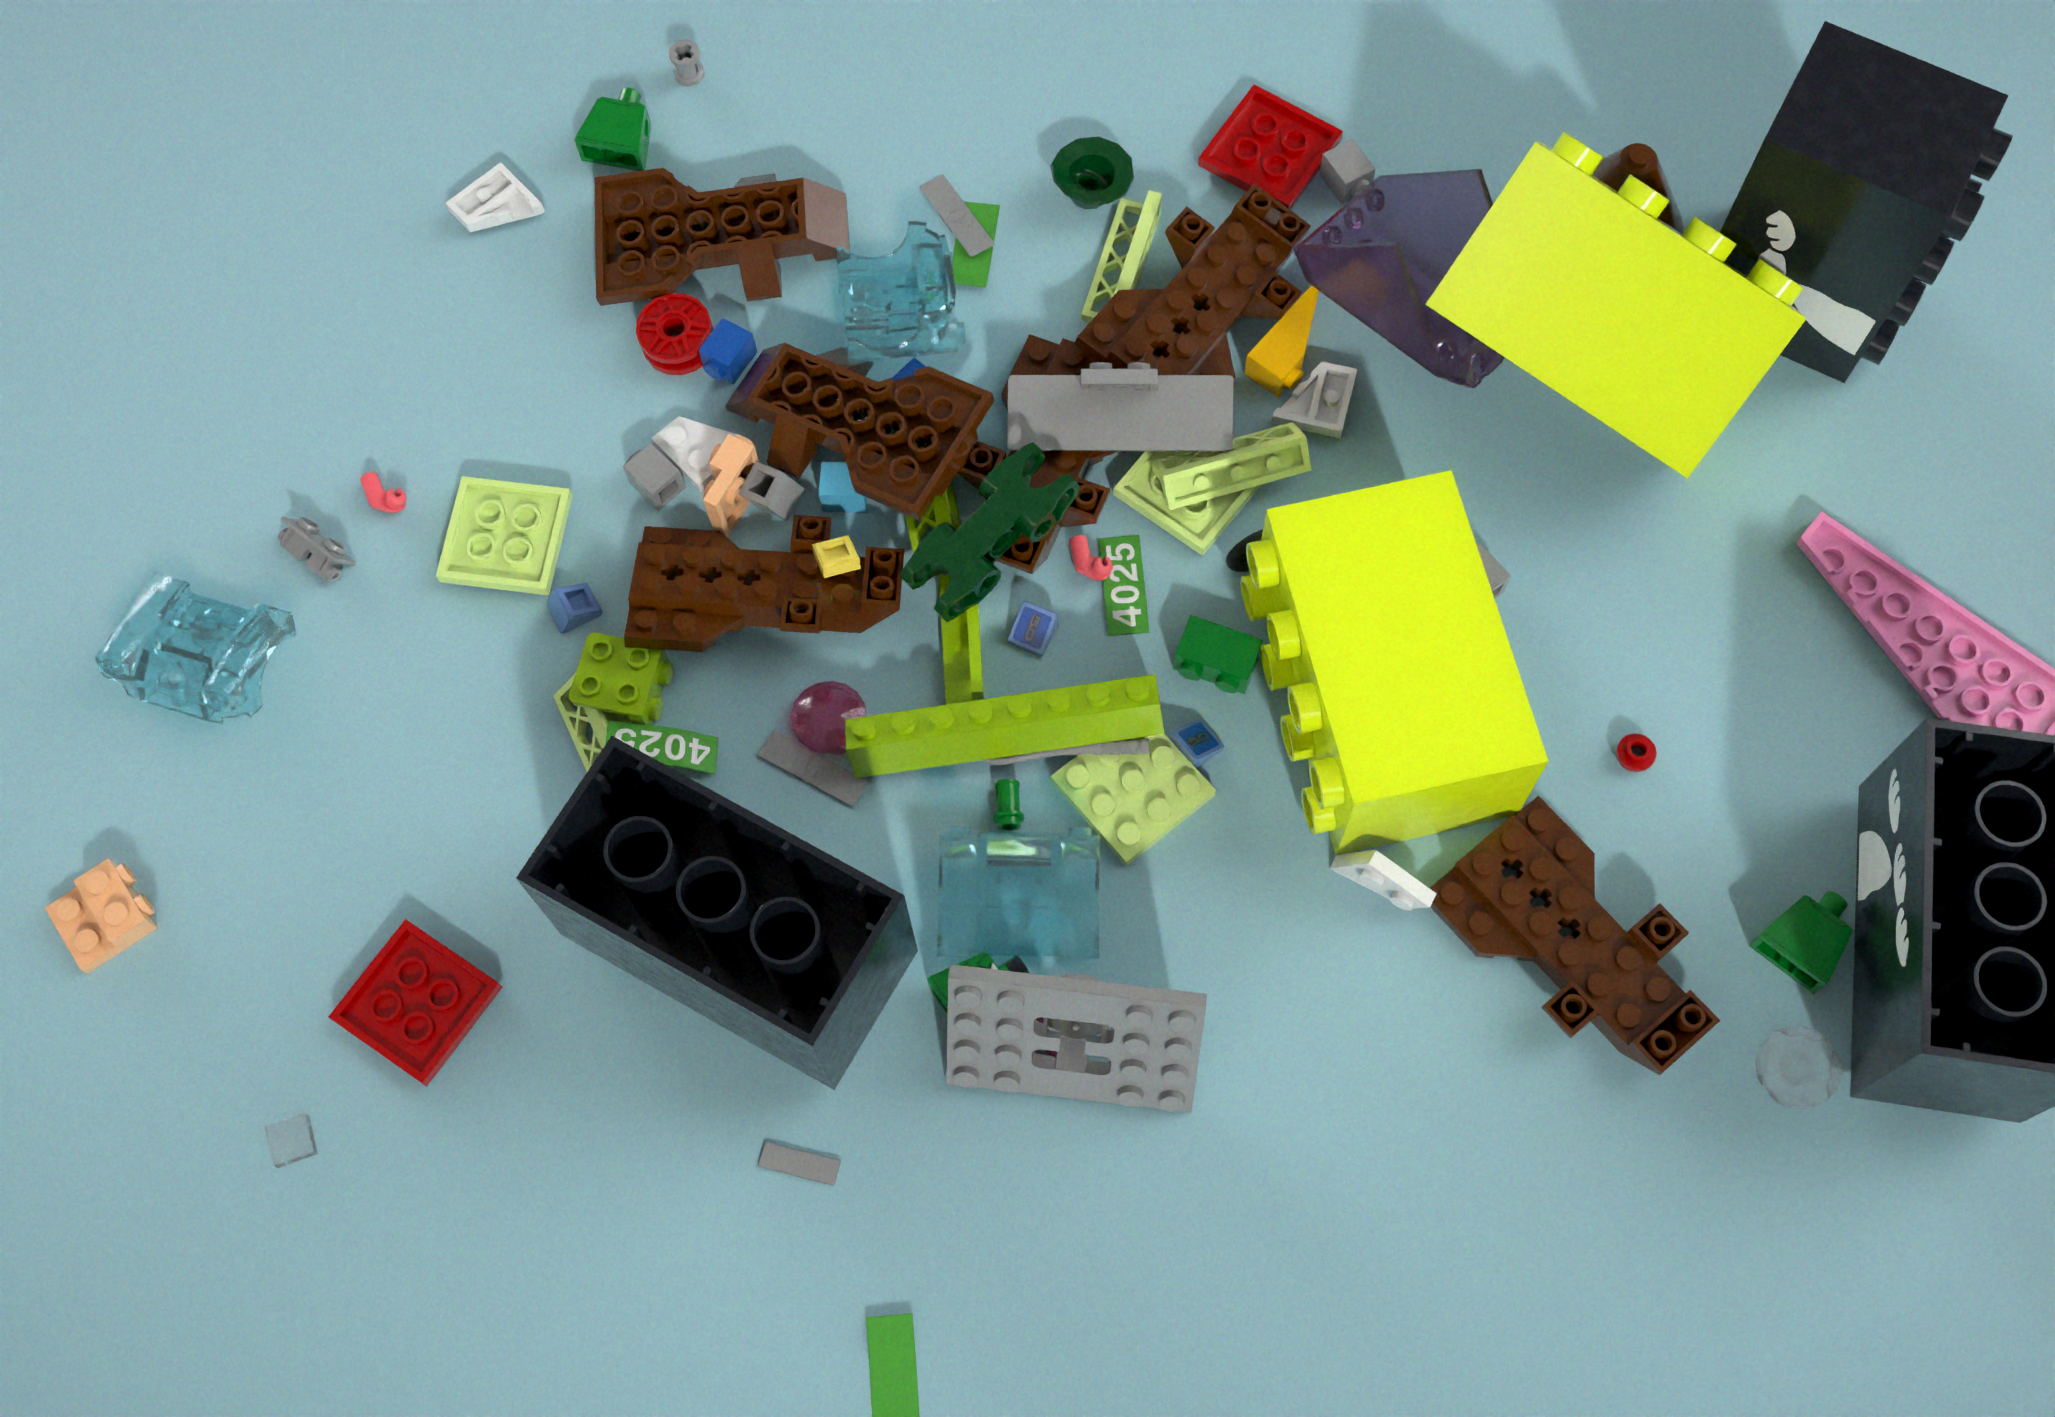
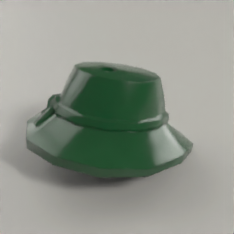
(1092, 171)

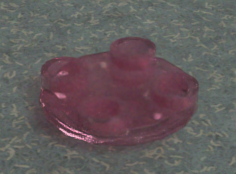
(821, 714)

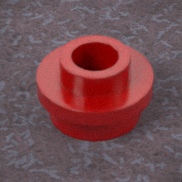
(1629, 760)

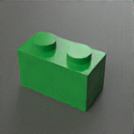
(1217, 655)

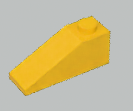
(1280, 354)

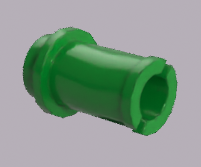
(1008, 805)

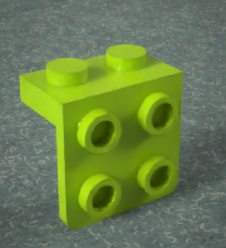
(621, 678)

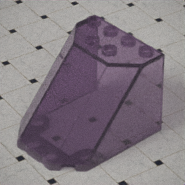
(1390, 254)

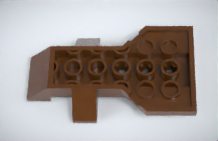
(655, 238)
(1220, 277)
(1045, 358)
(823, 398)
(701, 585)
(1603, 972)

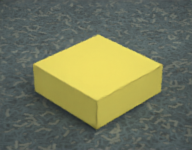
(836, 556)

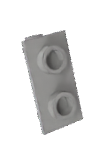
(327, 554)

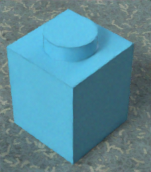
(837, 491)

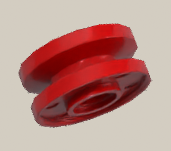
(665, 317)

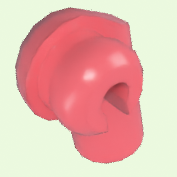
(382, 499)
(1087, 564)

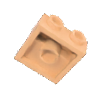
(730, 468)
(101, 915)

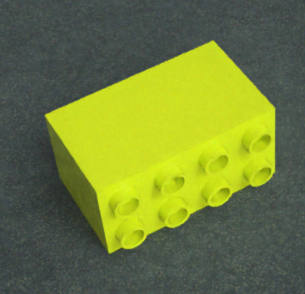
(1618, 303)
(1391, 664)

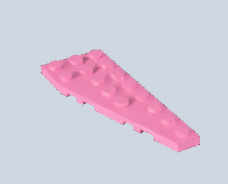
(1940, 647)

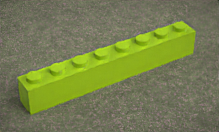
(1004, 726)

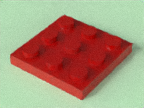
(1270, 146)
(415, 1002)

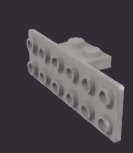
(1120, 410)

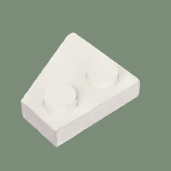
(494, 201)
(1320, 401)
(689, 448)
(1385, 878)

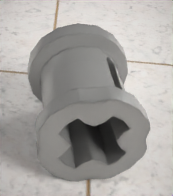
(685, 57)

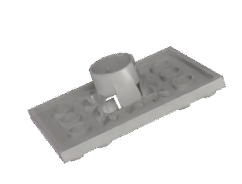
(1149, 1048)

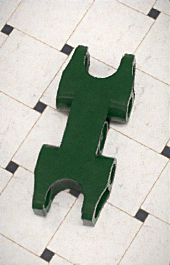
(973, 548)

